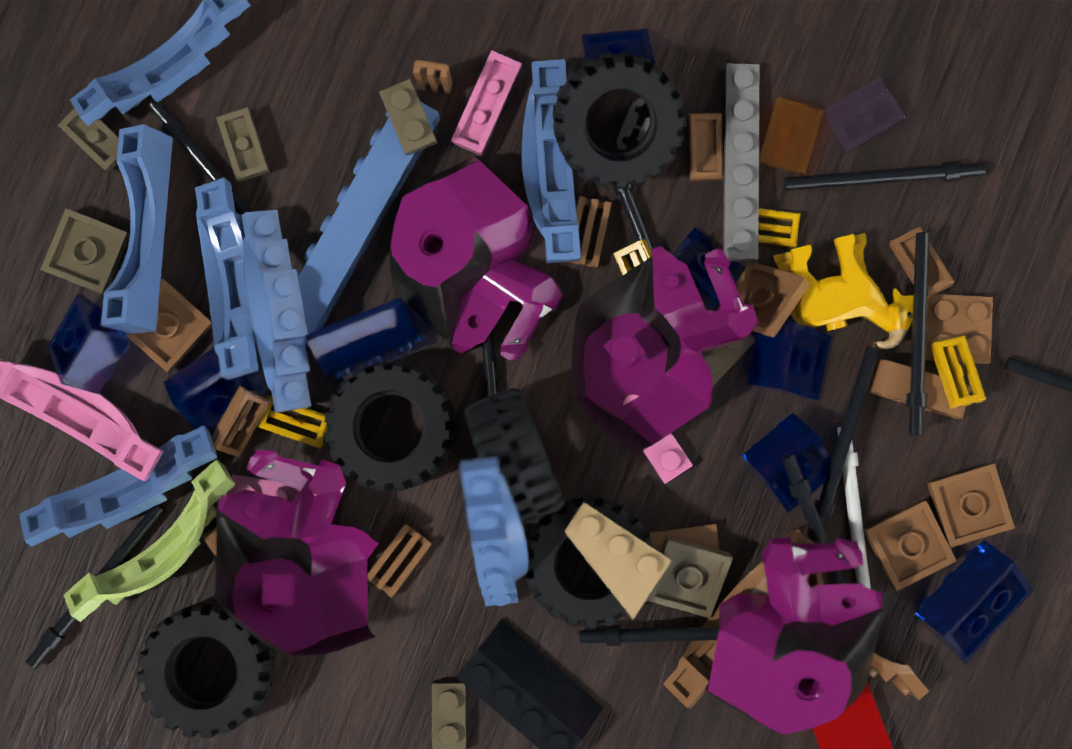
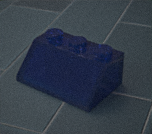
(364, 339)
(974, 600)

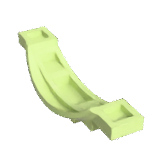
(161, 557)

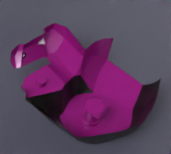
(459, 256)
(647, 342)
(319, 590)
(800, 649)

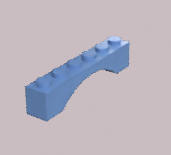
(133, 296)

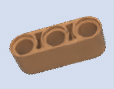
(893, 382)

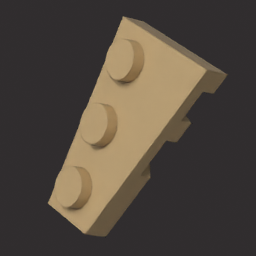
(618, 557)

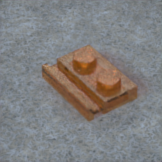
(790, 136)

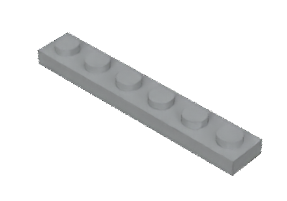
(741, 162)

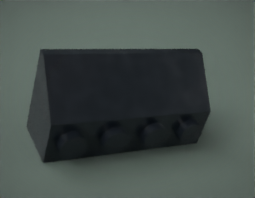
(529, 690)

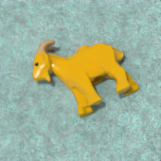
(848, 294)

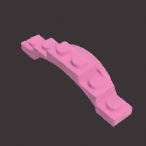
(80, 414)

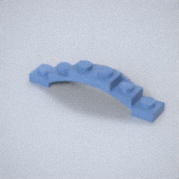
(163, 68)
(544, 168)
(222, 253)
(275, 310)
(119, 493)
(495, 532)

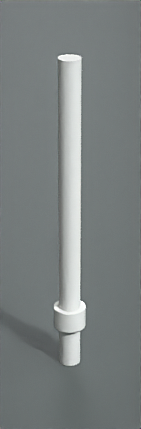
(854, 512)

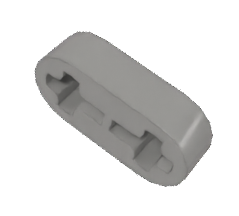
(629, 125)

